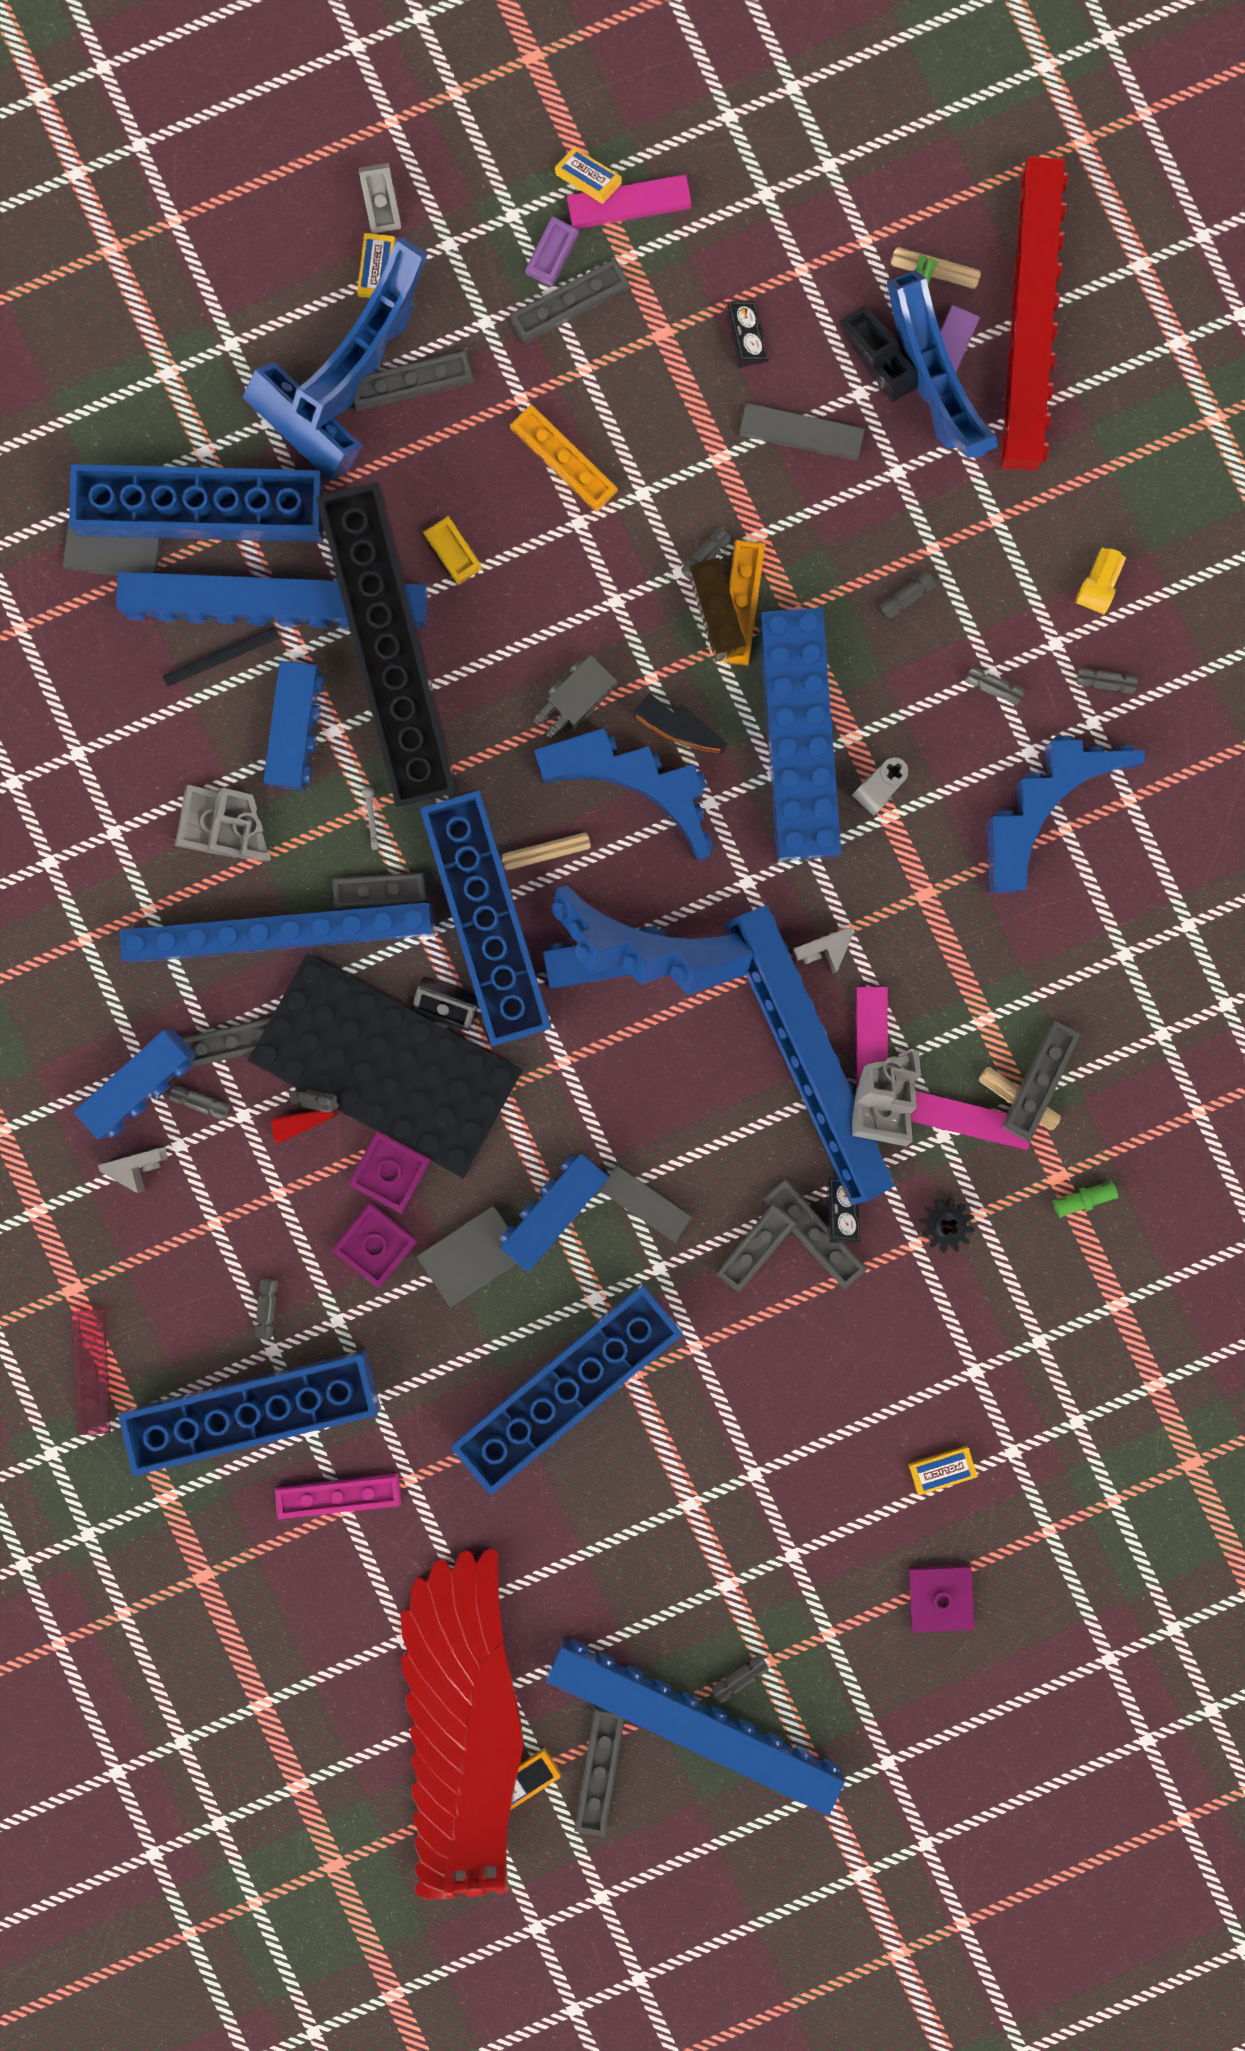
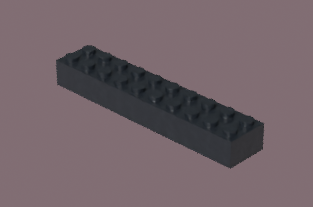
(387, 643)

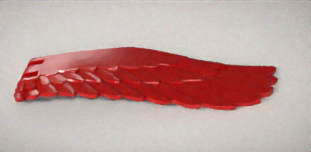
(463, 1727)

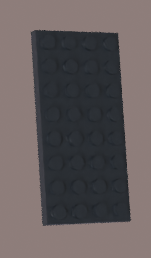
(385, 1065)

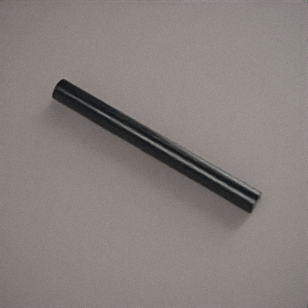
(221, 656)

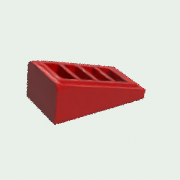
(292, 1125)

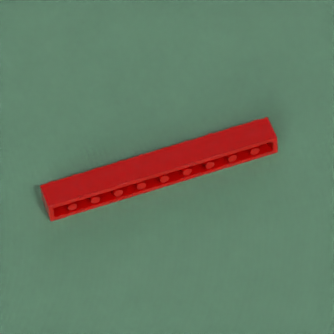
(1033, 313)

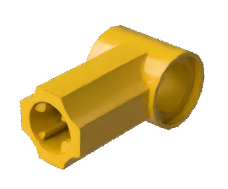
(1099, 588)

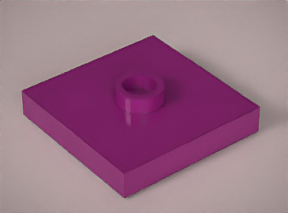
(389, 1172)
(374, 1245)
(941, 1598)

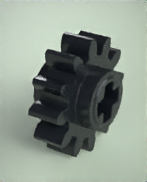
(934, 1225)

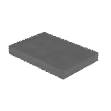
(111, 554)
(468, 1257)

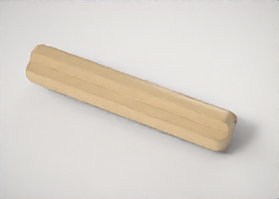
(944, 270)
(545, 851)
(1008, 1091)

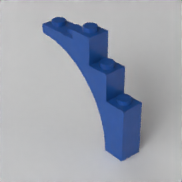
(920, 340)
(360, 353)
(592, 758)
(1066, 767)
(648, 956)

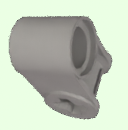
(878, 787)

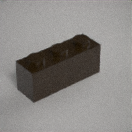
(717, 609)

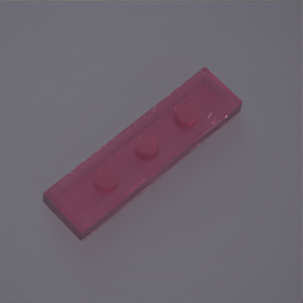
(91, 1371)

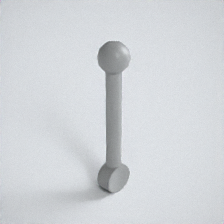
(368, 792)

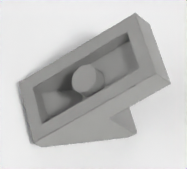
(380, 198)
(833, 946)
(127, 1169)

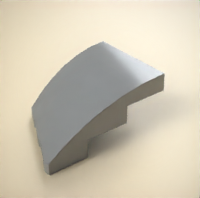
(221, 824)
(887, 1099)

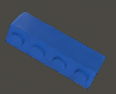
(327, 448)
(293, 725)
(565, 969)
(135, 1084)
(553, 1212)

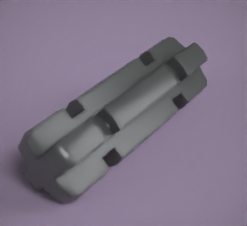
(708, 550)
(908, 595)
(1106, 680)
(994, 685)
(314, 1100)
(199, 1102)
(266, 1308)
(740, 1678)

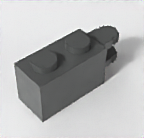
(577, 695)

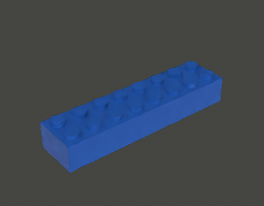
(196, 503)
(799, 735)
(486, 918)
(566, 1389)
(249, 1412)

